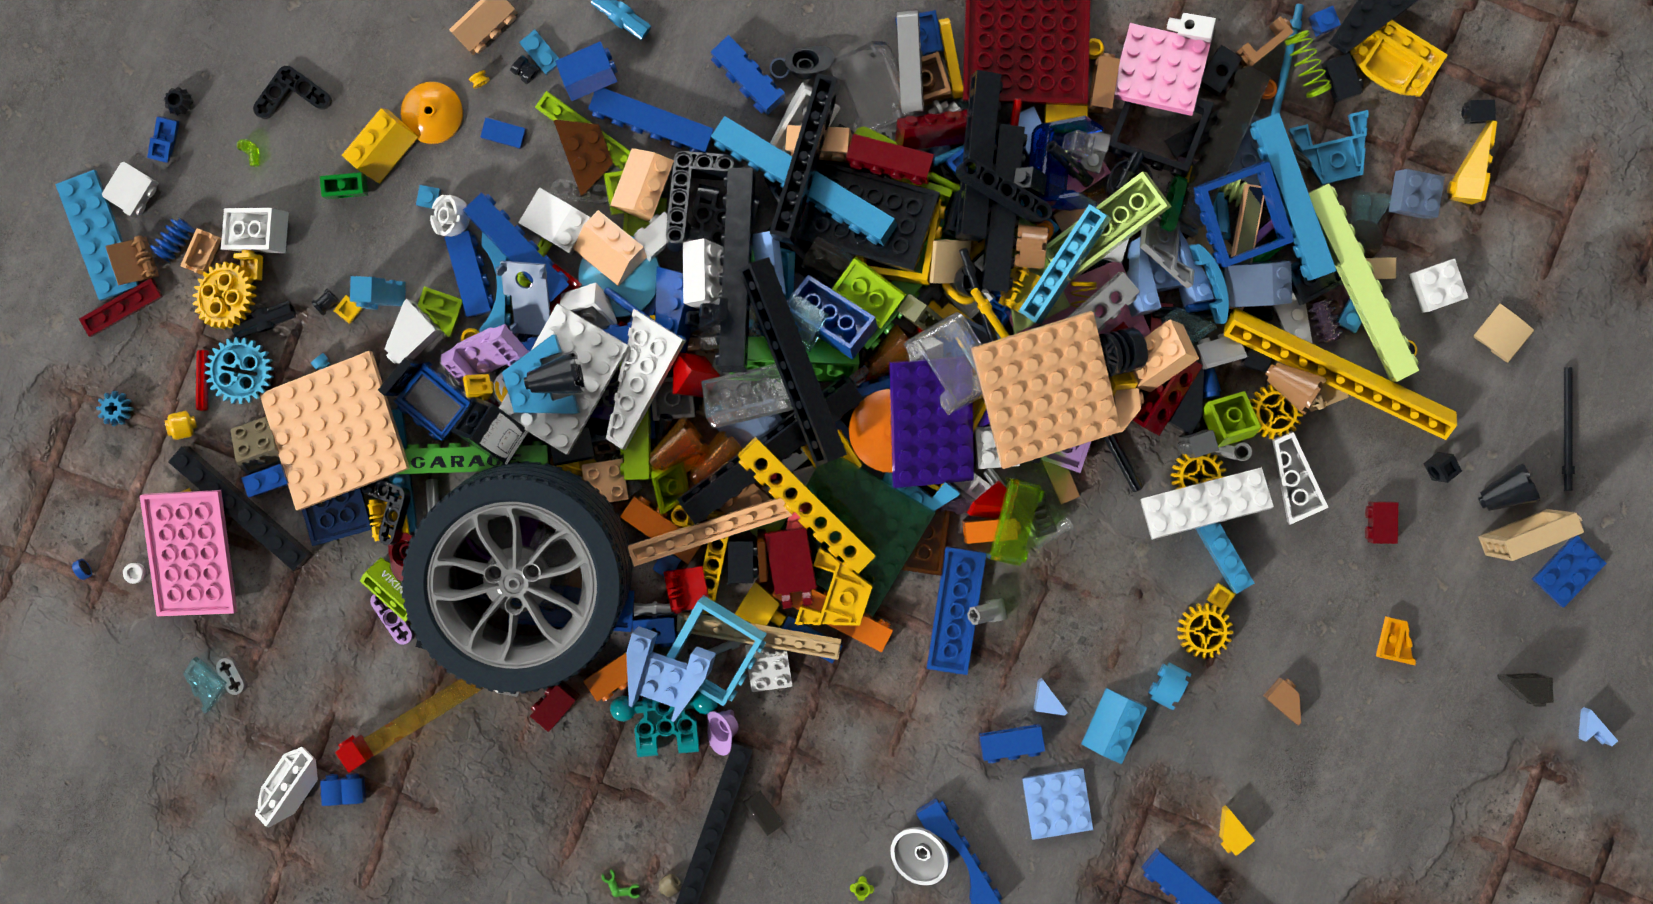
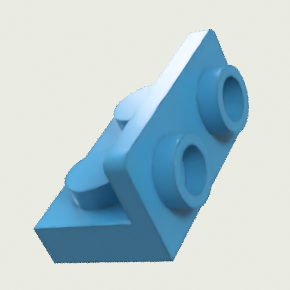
(1221, 211)

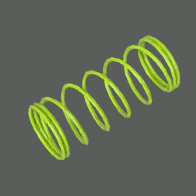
(1298, 38)

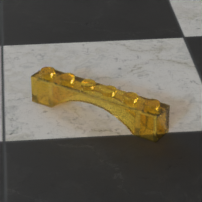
(420, 715)

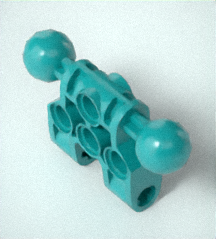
(653, 715)

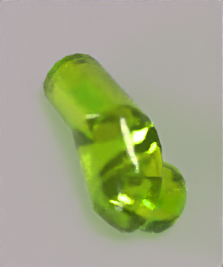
(250, 149)

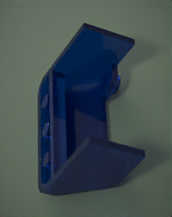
(1057, 176)

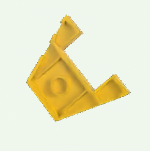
(845, 597)

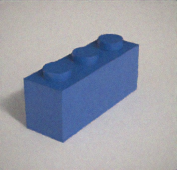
(1012, 743)

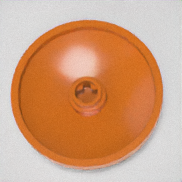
(872, 431)

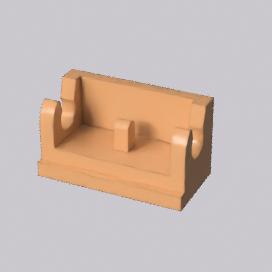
(201, 251)

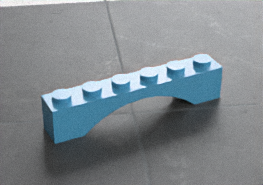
(499, 313)

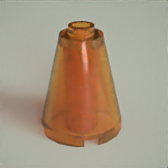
(889, 350)
(677, 446)
(719, 452)

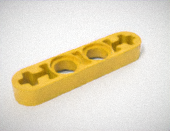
(951, 58)

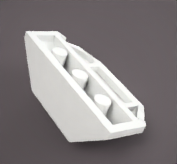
(286, 786)

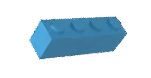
(1225, 557)

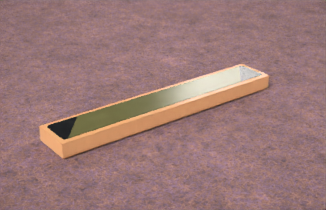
(1248, 222)

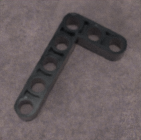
(683, 191)

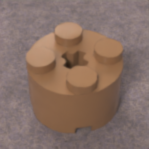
(1031, 246)

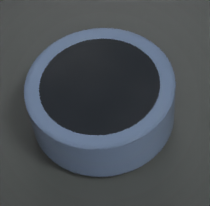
(778, 68)

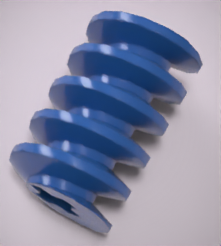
(173, 239)

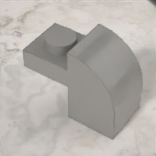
(1100, 148)

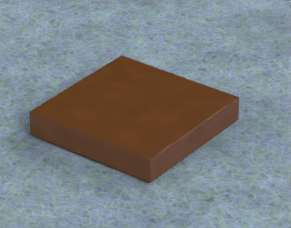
(762, 555)

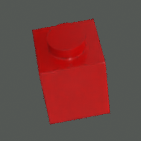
(989, 503)

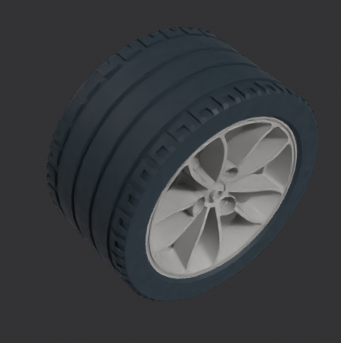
(467, 642)

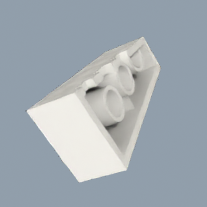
(1298, 485)

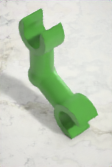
(616, 891)

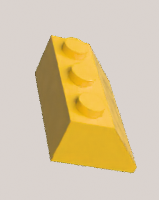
(380, 145)

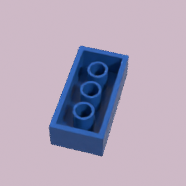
(847, 324)

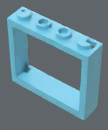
(708, 688)

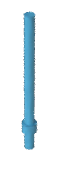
(1296, 24)

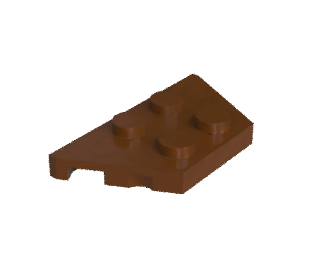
(585, 152)

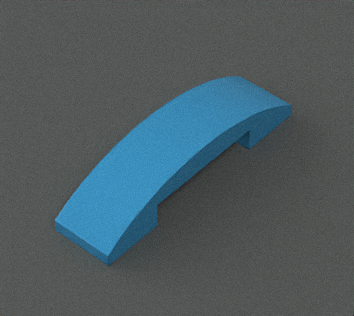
(1221, 306)

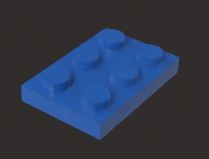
(1569, 571)

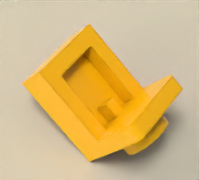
(252, 263)

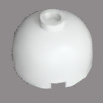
(449, 216)

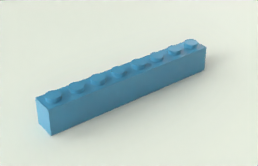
(1302, 219)

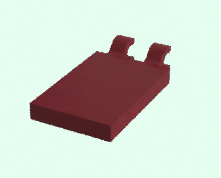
(791, 564)

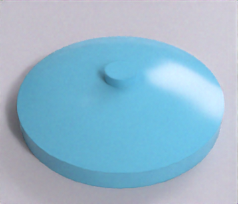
(637, 288)

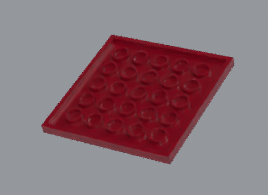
(1034, 47)

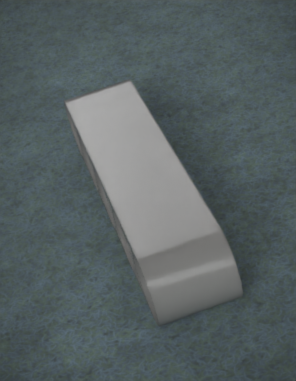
(910, 61)

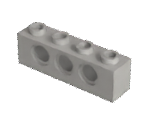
(1127, 295)

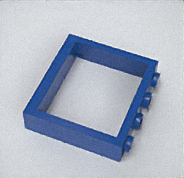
(1273, 203)

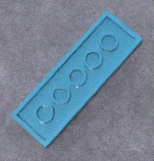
(93, 229)

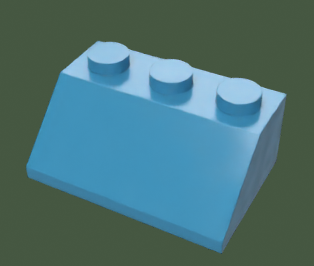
(1114, 725)

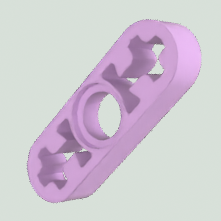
(383, 616)

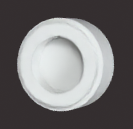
(134, 573)

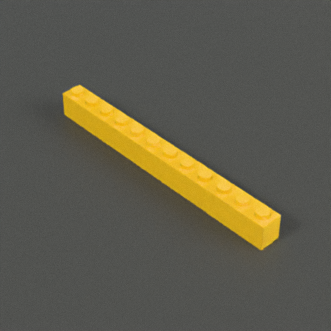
(1340, 373)

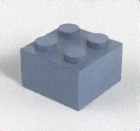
(1416, 194)

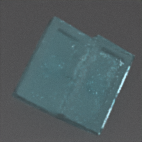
(807, 318)

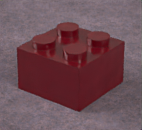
(554, 706)

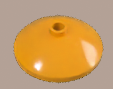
(443, 120)

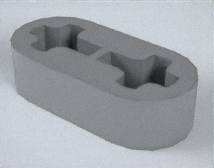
(235, 673)

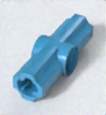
(623, 17)

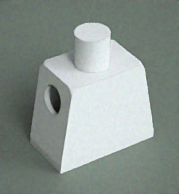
(1202, 26)

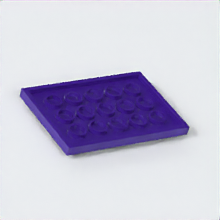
(925, 440)

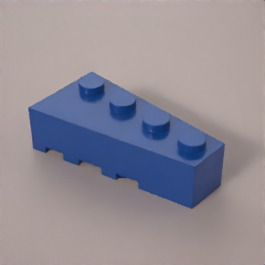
(747, 75)
(670, 302)

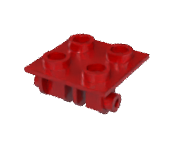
(685, 588)

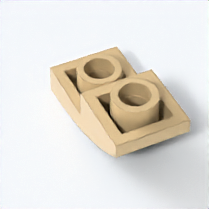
(1383, 267)

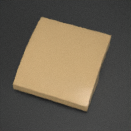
(947, 259)
(1504, 333)

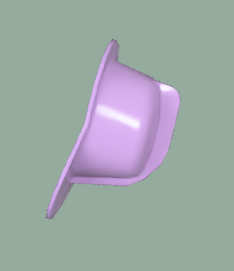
(721, 729)

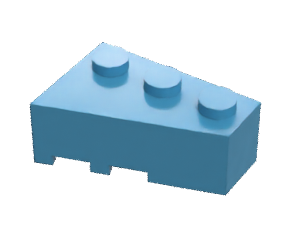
(375, 292)

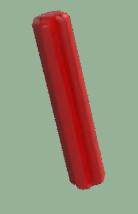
(201, 384)

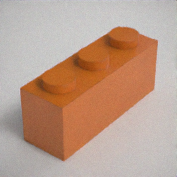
(608, 679)

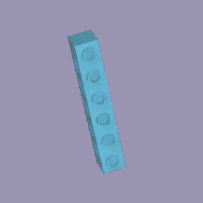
(1065, 264)

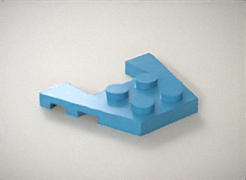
(1337, 158)
(522, 399)
(943, 495)

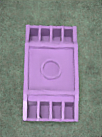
(483, 353)

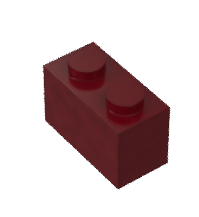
(1382, 522)

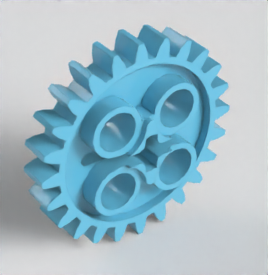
(242, 353)

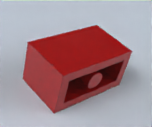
(353, 752)

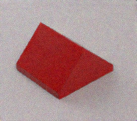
(689, 373)

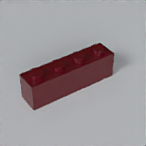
(931, 130)
(890, 159)

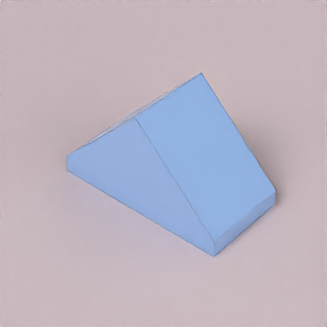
(1046, 701)

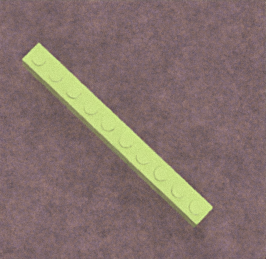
(1362, 286)

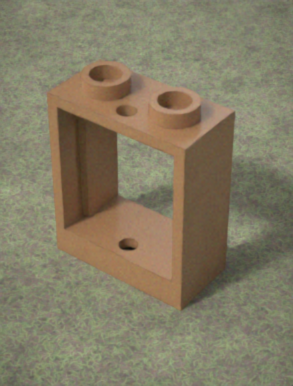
(1103, 84)

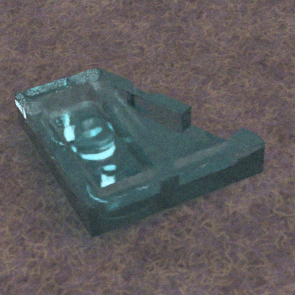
(1368, 206)

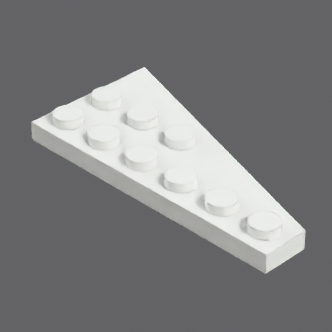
(641, 375)

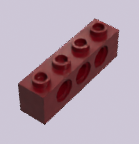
(1164, 400)

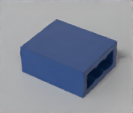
(587, 70)

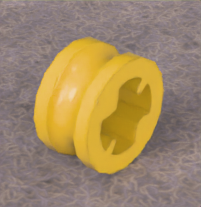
(479, 79)

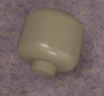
(670, 885)

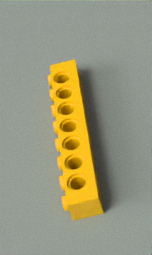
(862, 554)

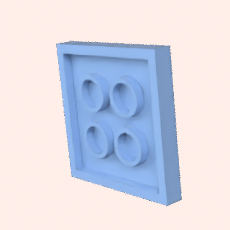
(1057, 803)

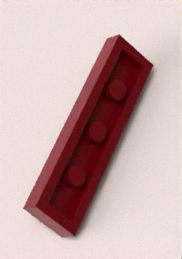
(120, 307)

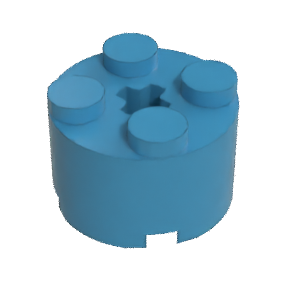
(1169, 686)

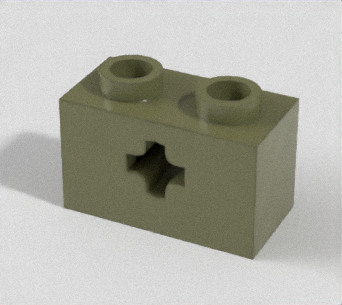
(918, 313)

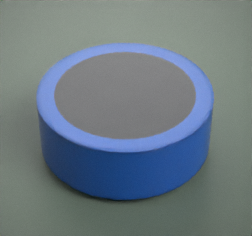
(82, 569)

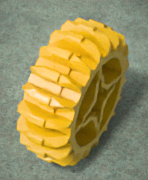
(1279, 403)
(1197, 467)
(1205, 621)

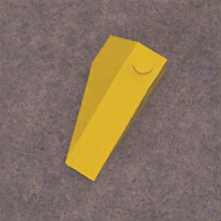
(1472, 179)

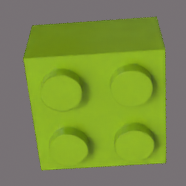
(1231, 419)

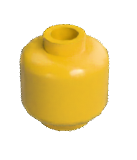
(180, 425)

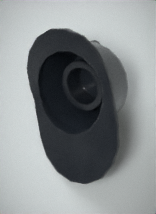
(809, 60)

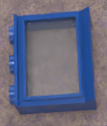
(433, 402)

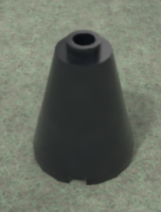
(557, 376)
(1510, 490)

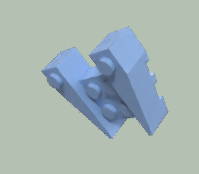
(1153, 278)
(661, 676)

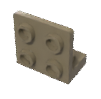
(254, 446)

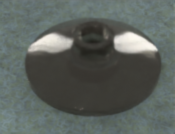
(1371, 233)

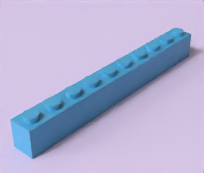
(823, 192)

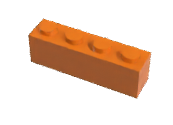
(653, 523)

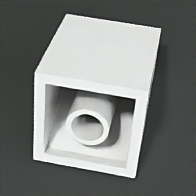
(410, 333)

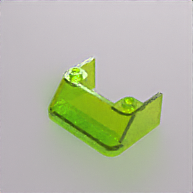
(1015, 522)

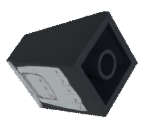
(490, 430)

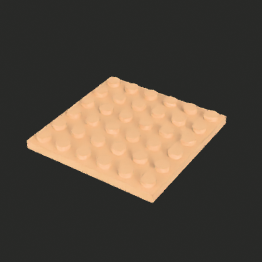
(1046, 389)
(334, 431)

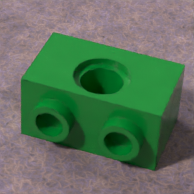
(343, 185)

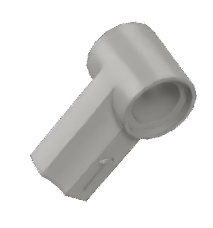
(1229, 451)
(991, 611)

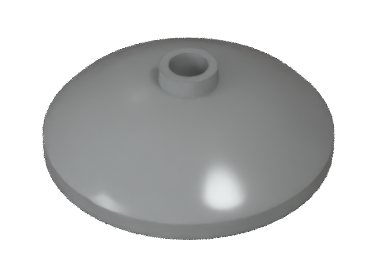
(914, 862)

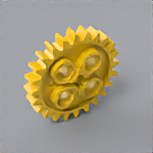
(224, 295)

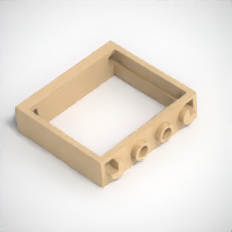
(1531, 534)

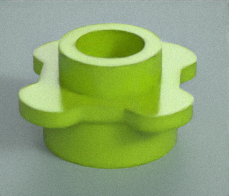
(862, 894)

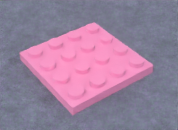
(1161, 69)

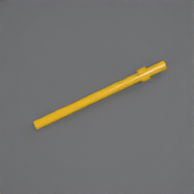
(986, 308)

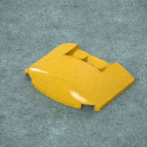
(1398, 60)

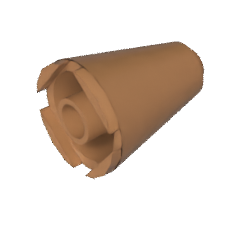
(1295, 385)

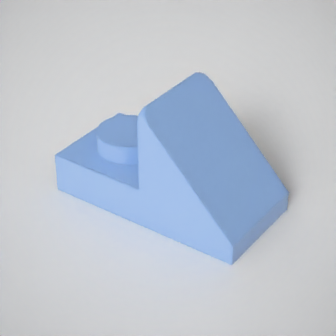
(1591, 725)

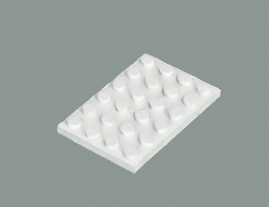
(599, 359)

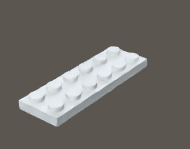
(1206, 503)

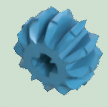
(110, 401)

